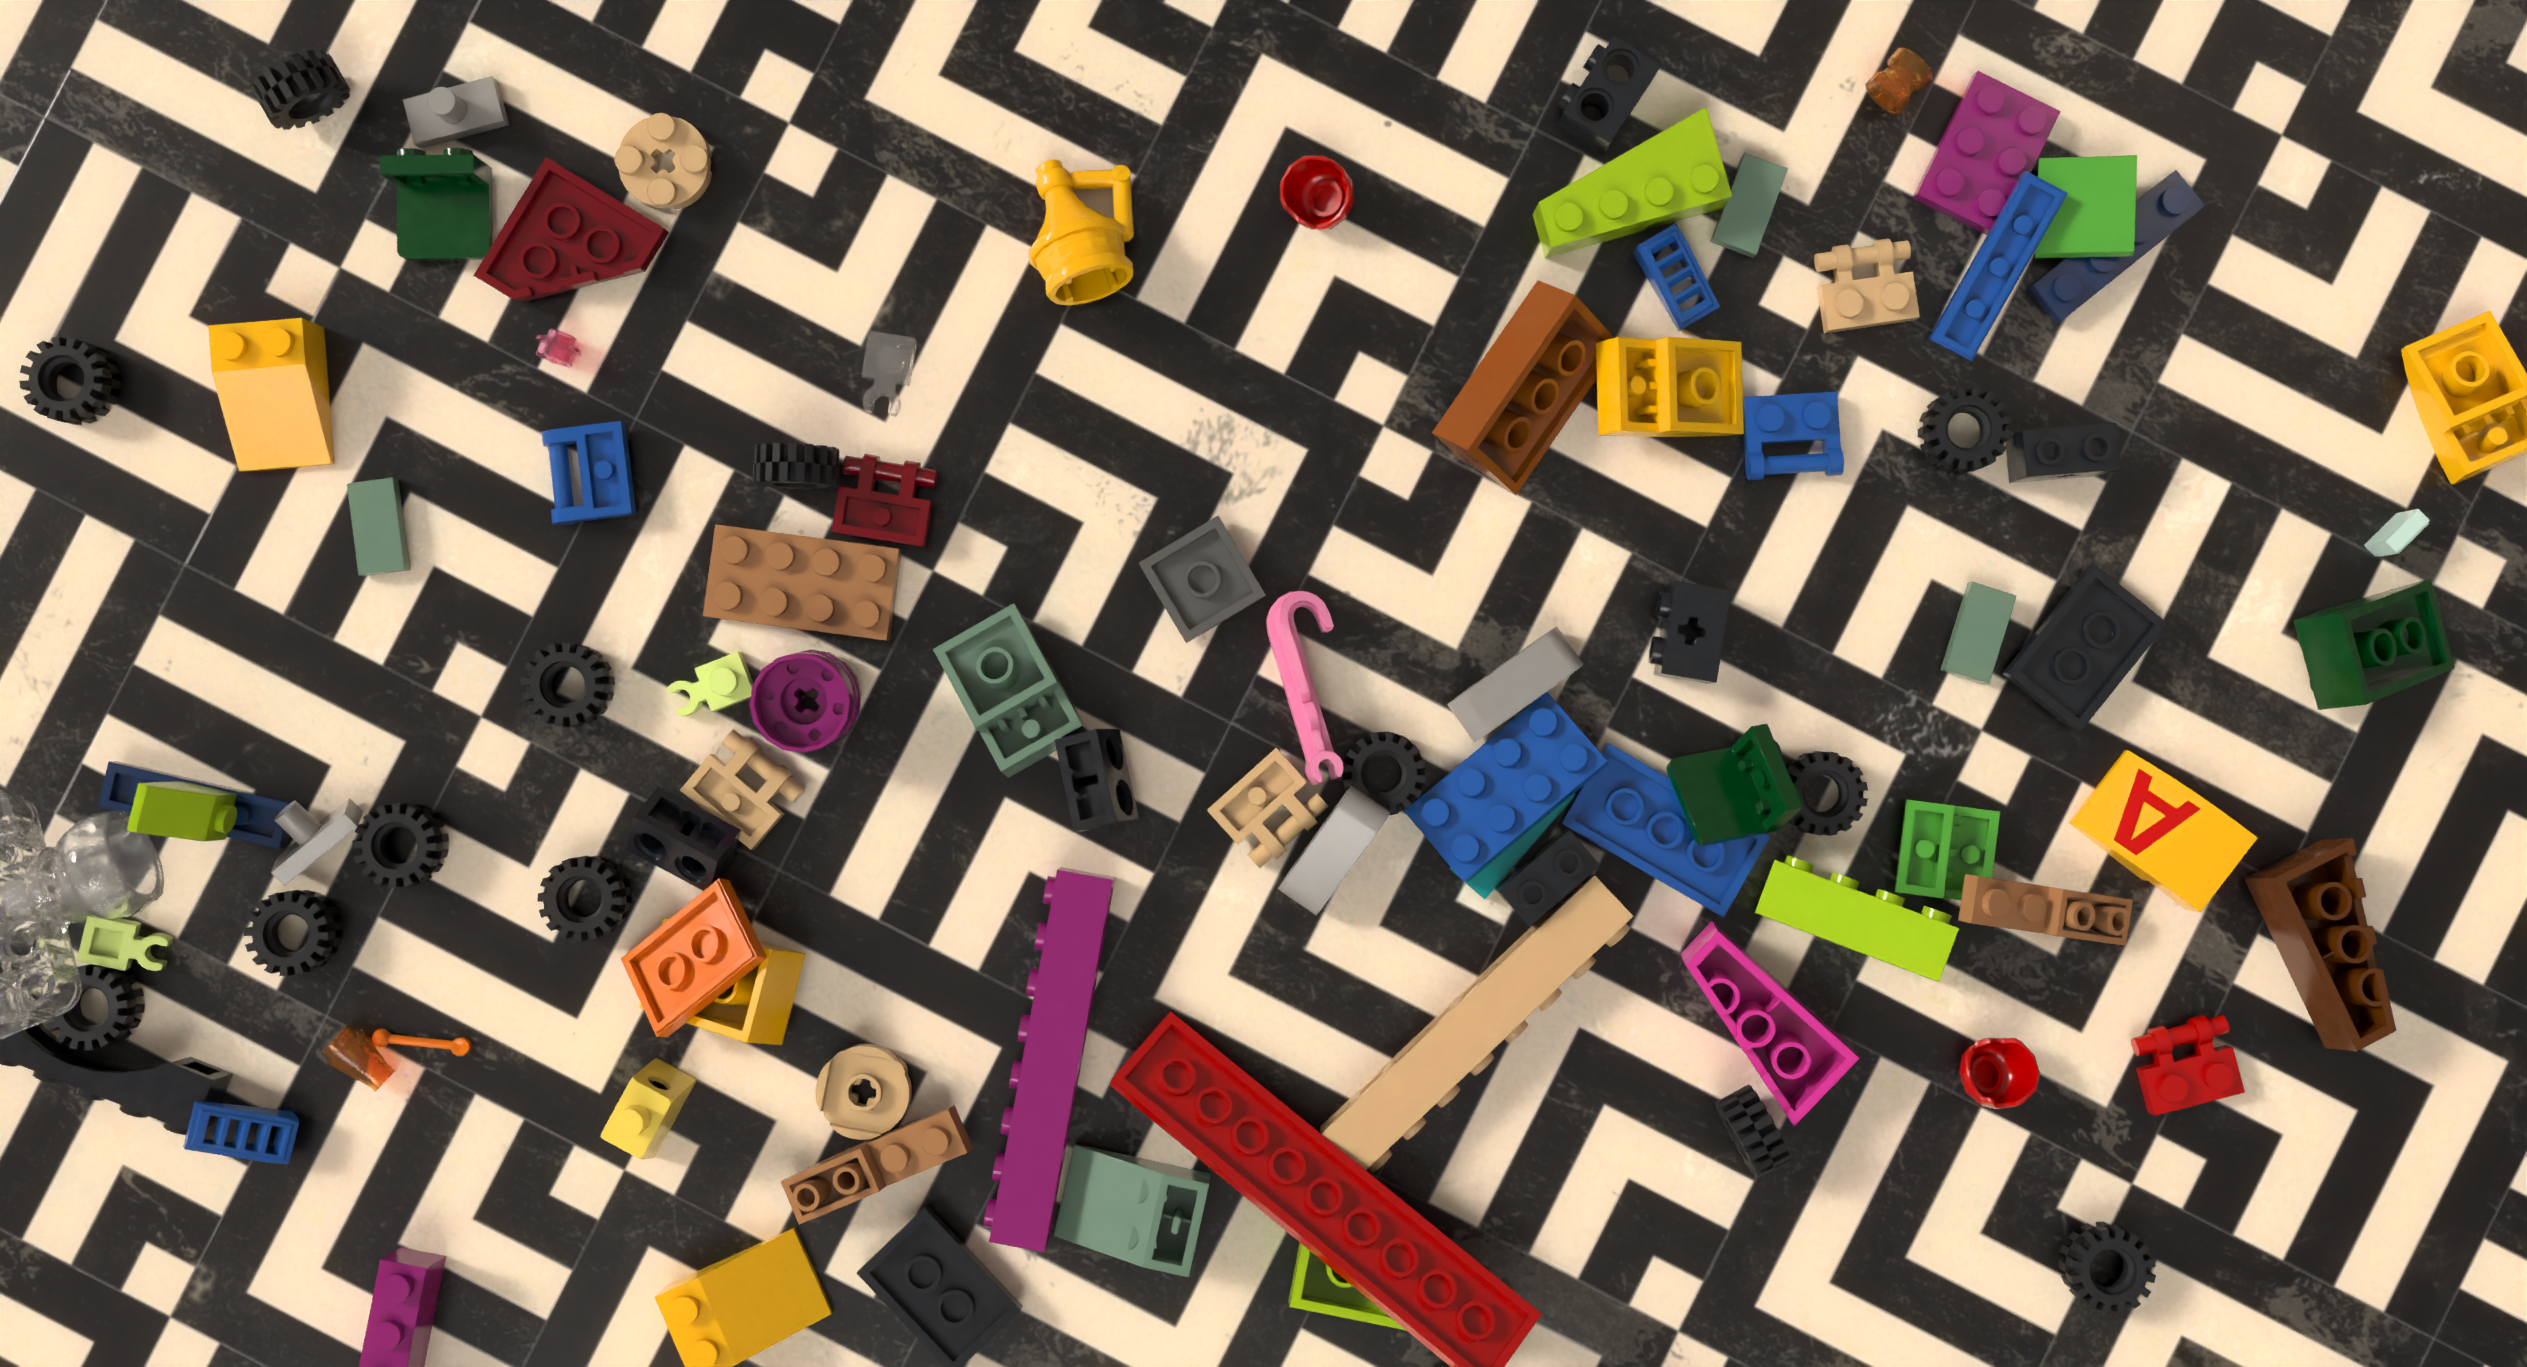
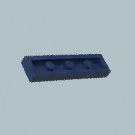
(2080, 278)
(254, 811)

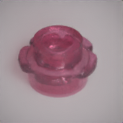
(558, 348)

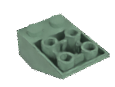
(1133, 1208)

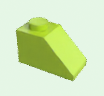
(182, 811)

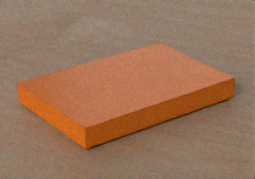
(693, 958)

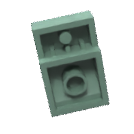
(1009, 690)

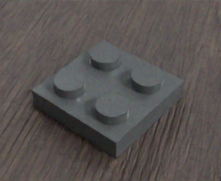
(1202, 579)

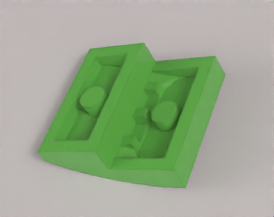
(2098, 209)
(1942, 846)

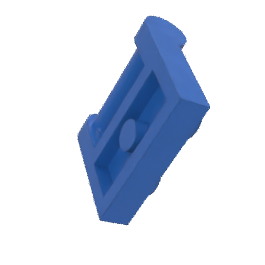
(1792, 420)
(603, 472)

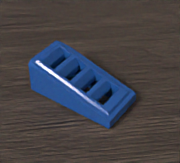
(1681, 252)
(259, 1150)

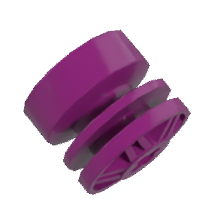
(779, 700)

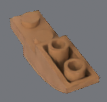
(2045, 910)
(876, 1164)

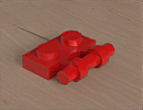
(2191, 1078)

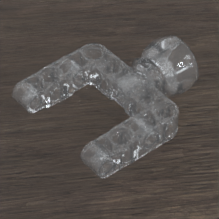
(90, 873)

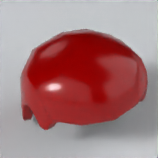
(1317, 192)
(1999, 1072)

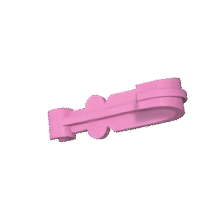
(1298, 681)

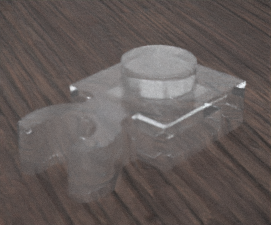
(888, 363)

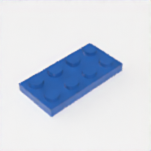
(1506, 787)
(1641, 821)

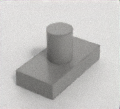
(455, 112)
(311, 836)

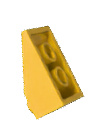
(274, 392)
(757, 1004)
(744, 1303)

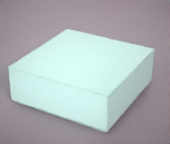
(2397, 533)

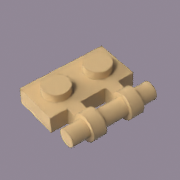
(1866, 301)
(728, 796)
(1257, 798)

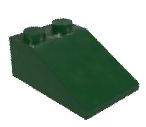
(2374, 646)

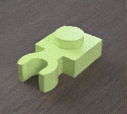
(719, 683)
(116, 943)

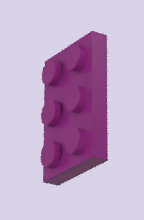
(1985, 152)

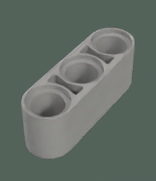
(1515, 684)
(1334, 850)

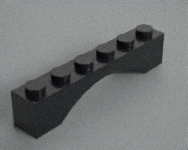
(153, 1091)

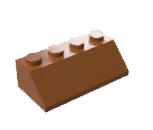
(1525, 387)

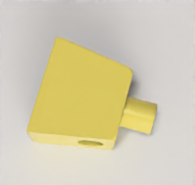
(648, 1112)

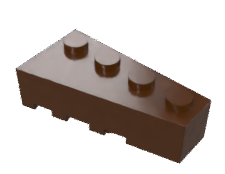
(2325, 941)

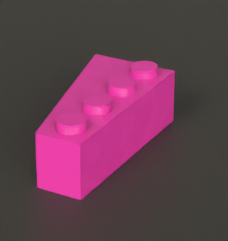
(1777, 1032)

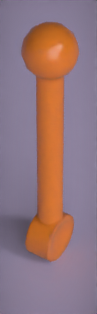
(458, 1046)

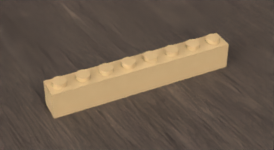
(1476, 1022)

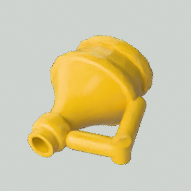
(1078, 247)

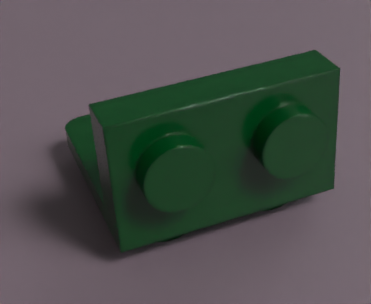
(441, 204)
(1735, 789)

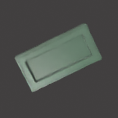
(1751, 205)
(378, 526)
(1978, 633)

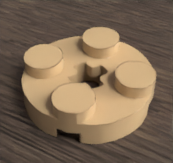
(691, 162)
(842, 1106)

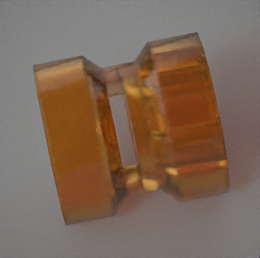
(1896, 83)

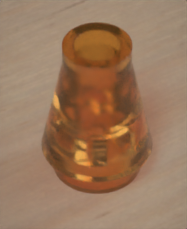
(358, 1058)

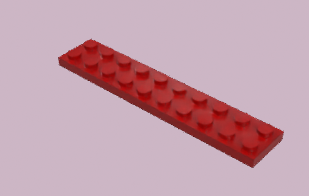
(1324, 1199)

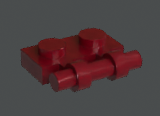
(884, 515)

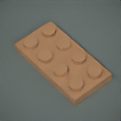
(802, 582)

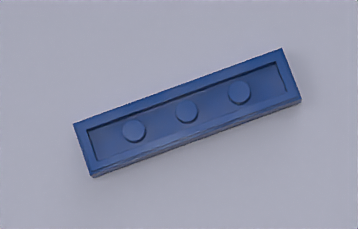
(1997, 265)

